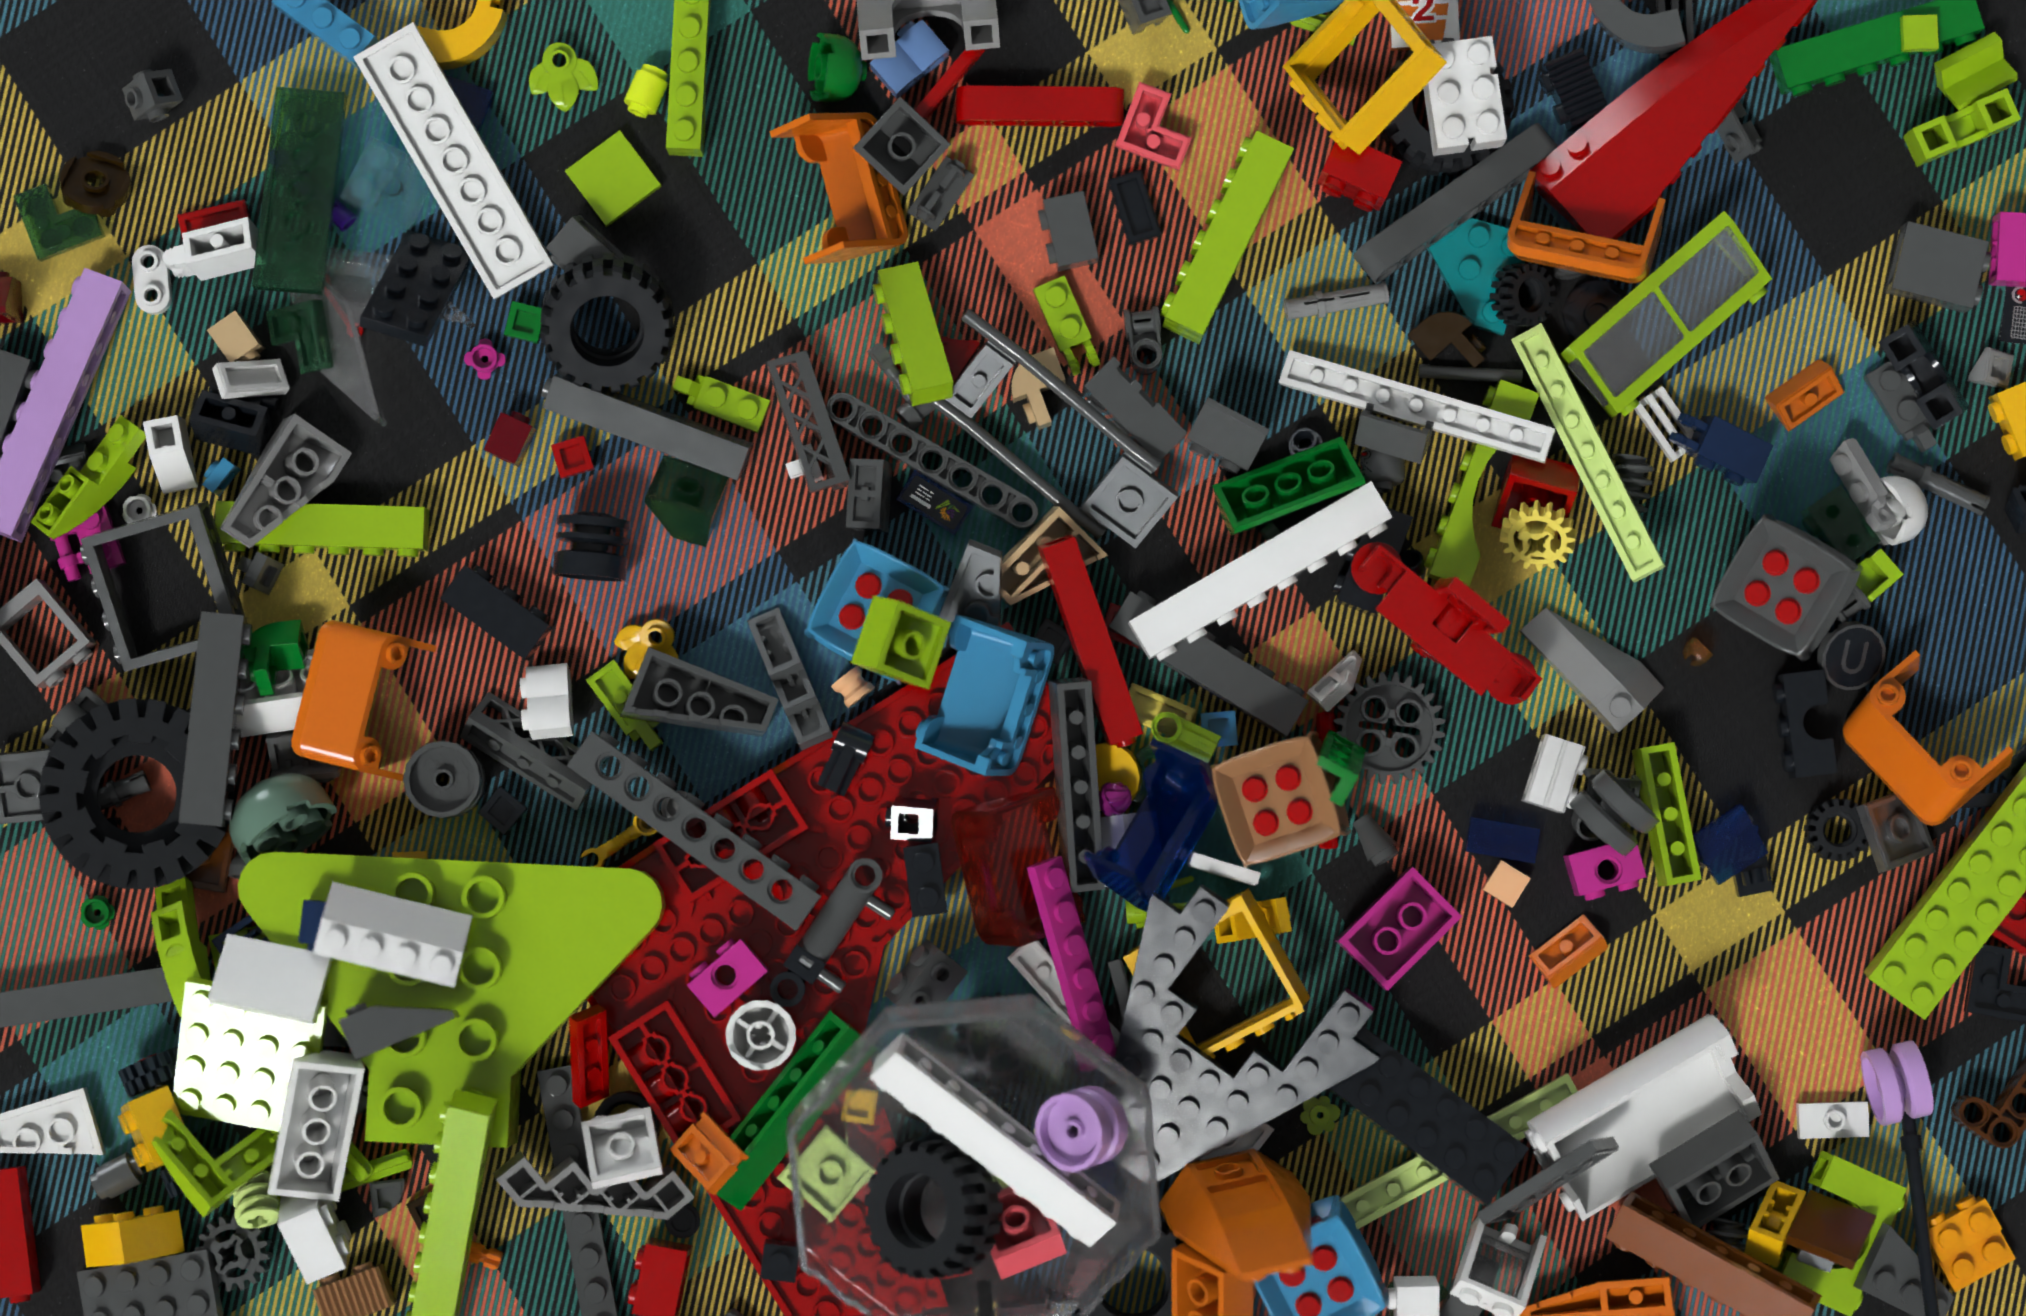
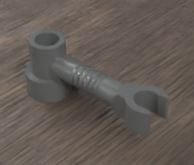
(909, 415)

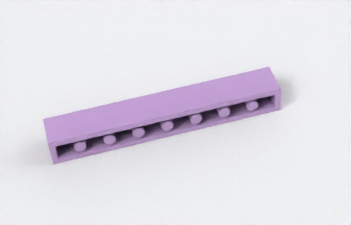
(56, 396)

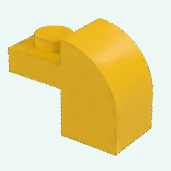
(1237, 927)

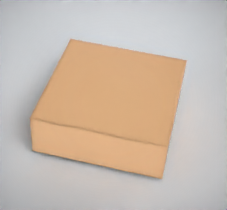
(1506, 883)

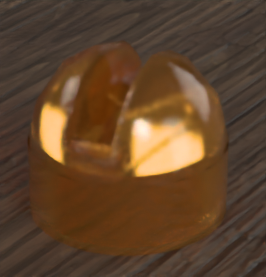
(1700, 652)

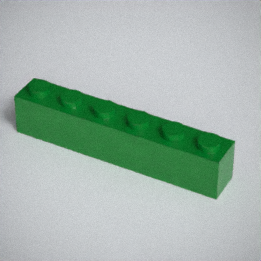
(1867, 45)
(764, 1129)

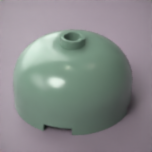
(275, 807)

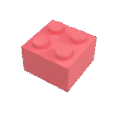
(1024, 1236)

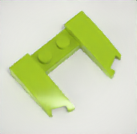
(207, 1180)

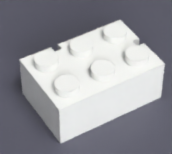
(1465, 98)

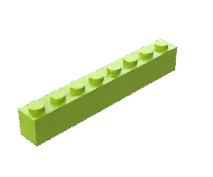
(452, 1204)

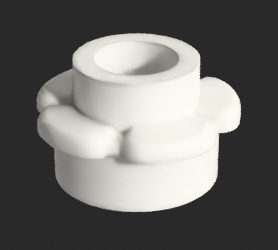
(133, 503)

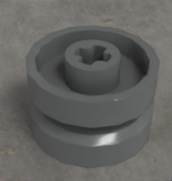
(427, 791)
(1609, 817)

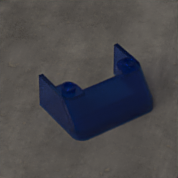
(1162, 830)

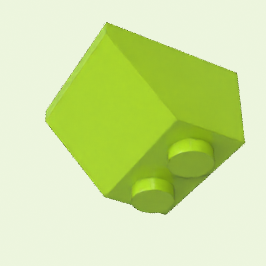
(901, 642)

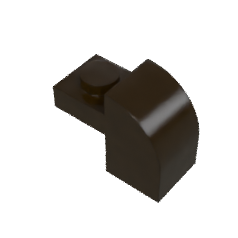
(1445, 328)

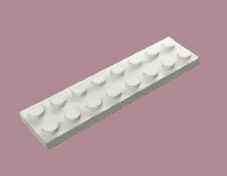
(453, 160)

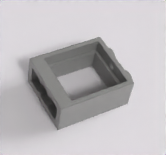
(22, 604)

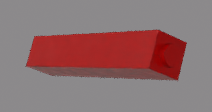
(1090, 640)

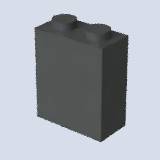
(1938, 267)

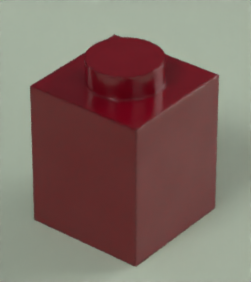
(510, 438)

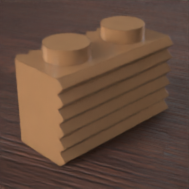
(356, 1294)

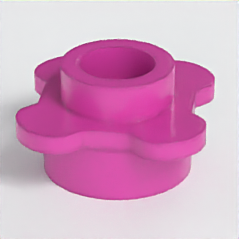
(474, 359)

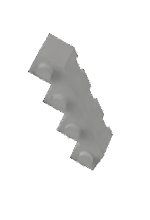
(571, 1190)

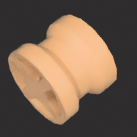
(852, 686)

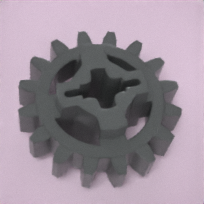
(248, 1257)

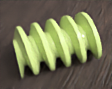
(254, 1205)

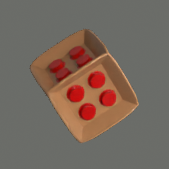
(1278, 800)

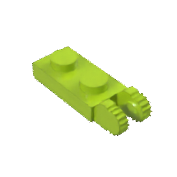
(1065, 321)

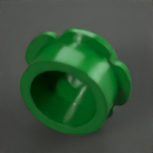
(88, 912)

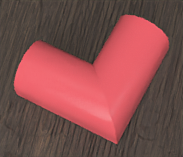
(1144, 135)

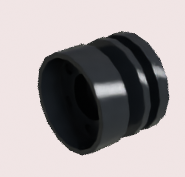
(591, 547)

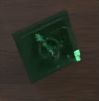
(686, 499)

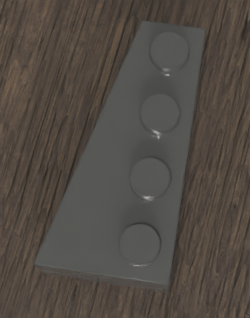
(693, 697)

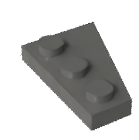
(976, 586)
(1894, 1275)

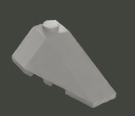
(286, 476)
(1598, 673)

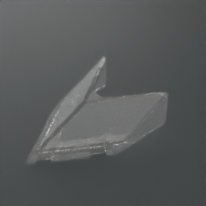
(348, 288)

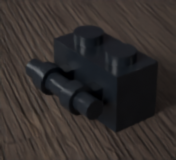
(233, 422)

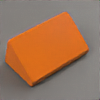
(1804, 394)
(1569, 951)

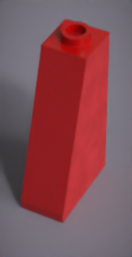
(17, 1240)

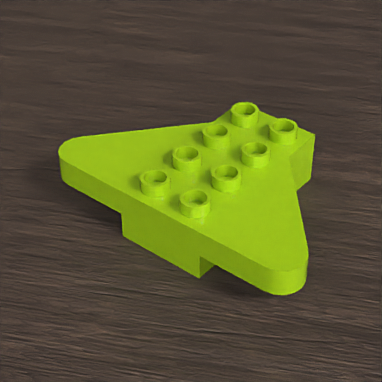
(529, 962)

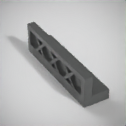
(818, 422)
(525, 755)

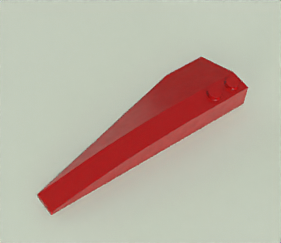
(1639, 142)

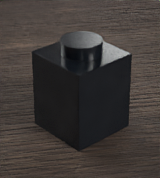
(780, 1260)

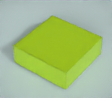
(1919, 33)

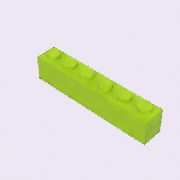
(340, 529)

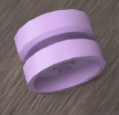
(1897, 1082)
(1081, 1128)

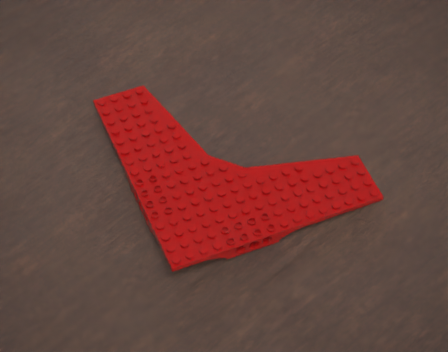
(666, 1031)

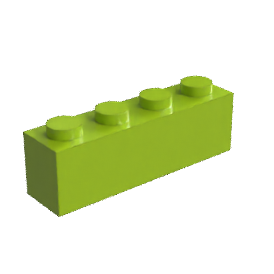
(914, 334)
(1664, 794)

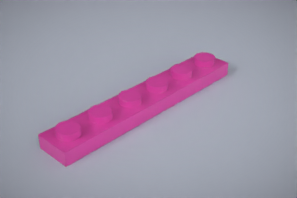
(1070, 952)

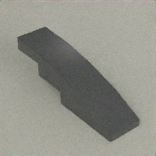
(790, 678)

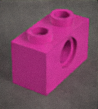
(1584, 875)
(716, 995)

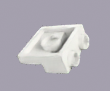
(622, 1147)

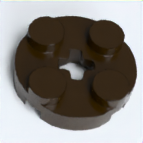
(95, 200)

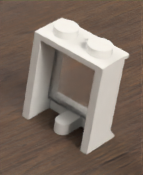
(1497, 1269)

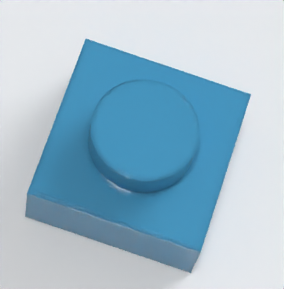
(220, 475)
(1223, 724)

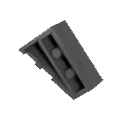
(1133, 410)

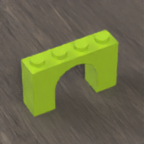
(1861, 1190)

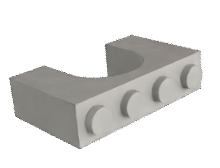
(882, 18)

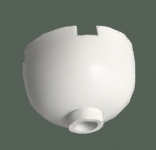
(1907, 506)
(760, 1035)

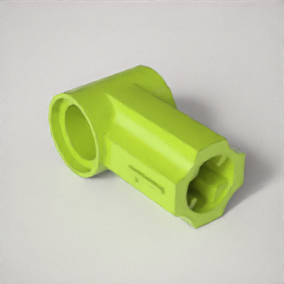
(1189, 737)

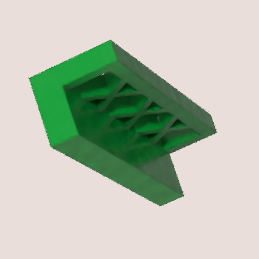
(1342, 759)

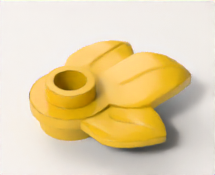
(637, 639)

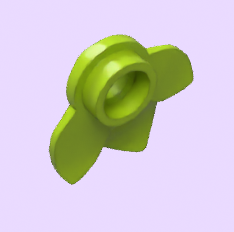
(565, 80)

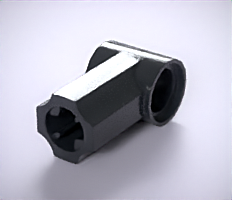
(847, 754)

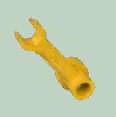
(624, 838)

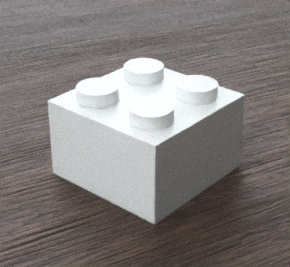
(314, 1236)

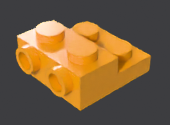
(1968, 1242)

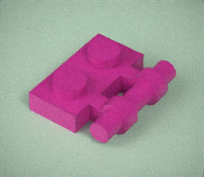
(96, 523)

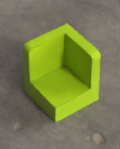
(1877, 574)

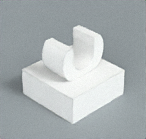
(794, 468)

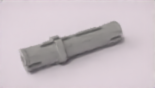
(1335, 301)

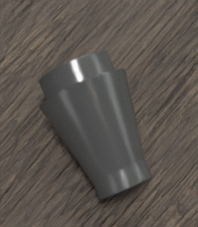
(1375, 841)

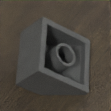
(901, 146)
(1226, 437)

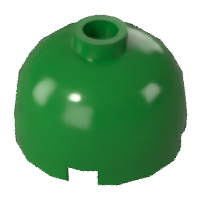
(835, 67)

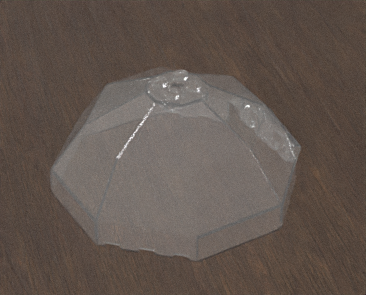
(1016, 1058)

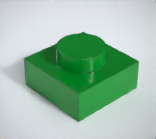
(524, 322)

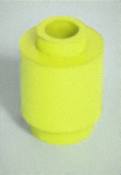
(646, 91)

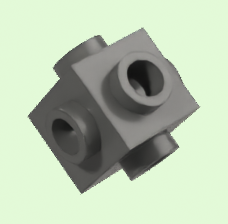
(152, 94)

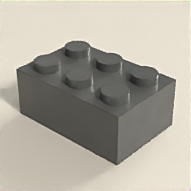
(1714, 1170)

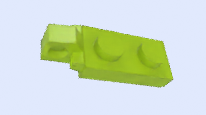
(724, 401)
(613, 689)

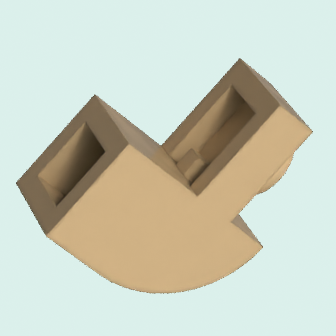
(1028, 386)

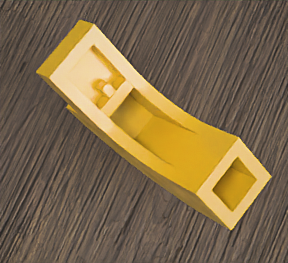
(470, 40)

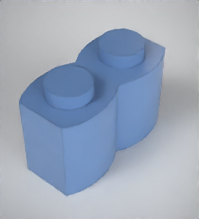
(916, 56)

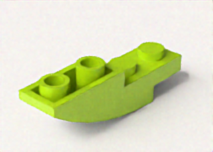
(88, 490)
(178, 938)

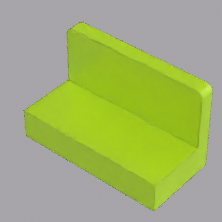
(1974, 71)

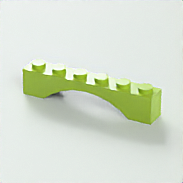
(688, 78)
(1457, 548)

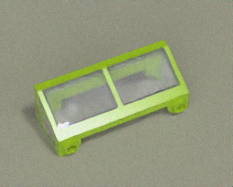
(1666, 316)

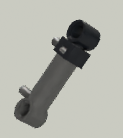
(828, 931)

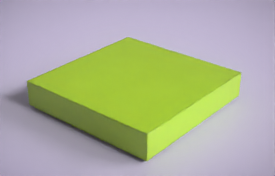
(613, 178)

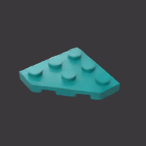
(1468, 265)

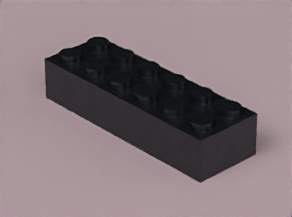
(1431, 1121)

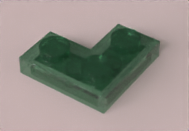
(51, 231)
(306, 327)

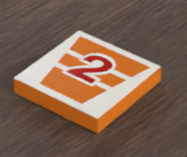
(1434, 17)

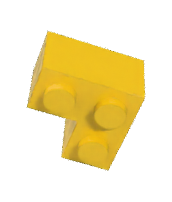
(130, 1239)

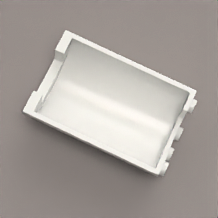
(1648, 1110)

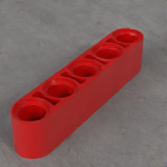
(1040, 106)

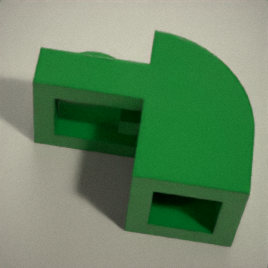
(275, 649)

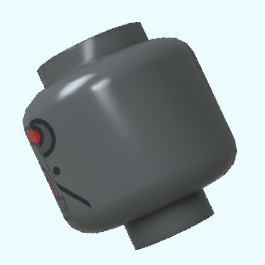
(1382, 469)

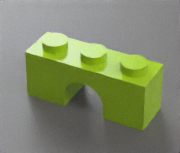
(1962, 128)

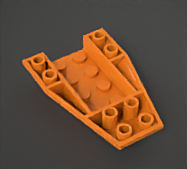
(1242, 1214)

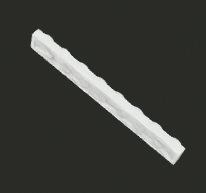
(1417, 406)

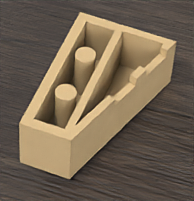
(1023, 566)

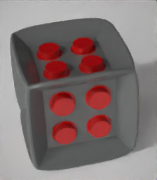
(1785, 587)

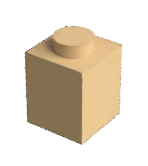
(236, 338)

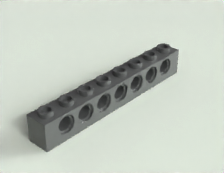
(588, 764)

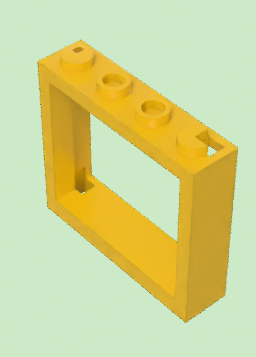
(1393, 95)
(1262, 1021)

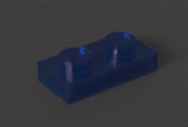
(1502, 840)

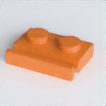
(708, 1153)

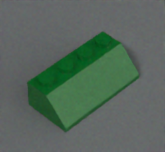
(1287, 485)

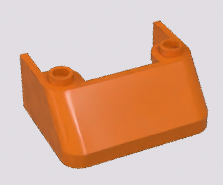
(860, 198)
(1579, 250)
(342, 692)
(1903, 764)

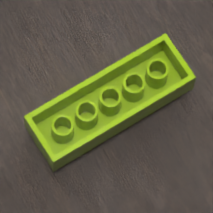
(1229, 233)

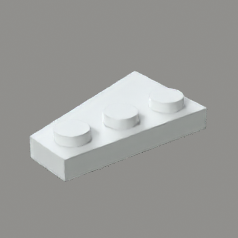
(53, 1126)

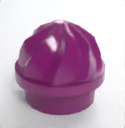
(1114, 798)

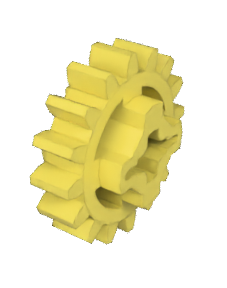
(1538, 535)

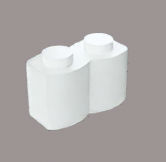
(548, 701)

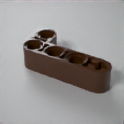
(2001, 1111)

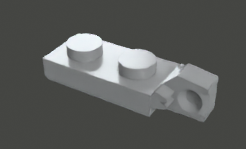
(1863, 484)

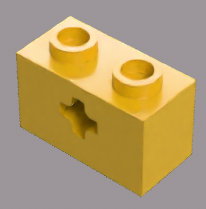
(1773, 1222)

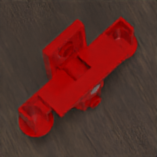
(1446, 624)

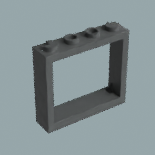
(103, 586)

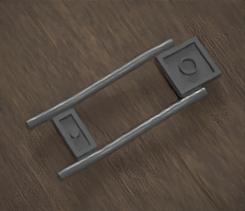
(1124, 500)

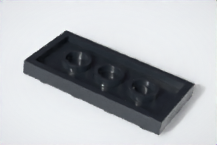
(416, 288)

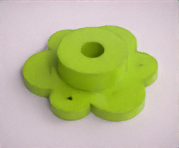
(1309, 1116)

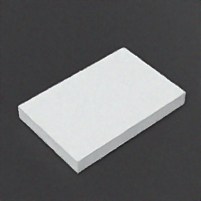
(269, 979)

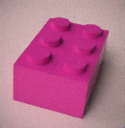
(1398, 928)

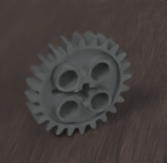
(1392, 696)

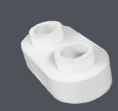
(152, 278)

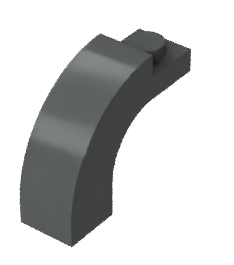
(1637, 31)

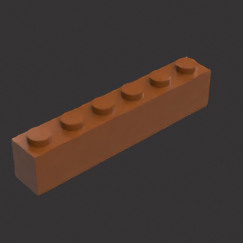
(1707, 1262)

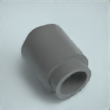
(117, 1176)

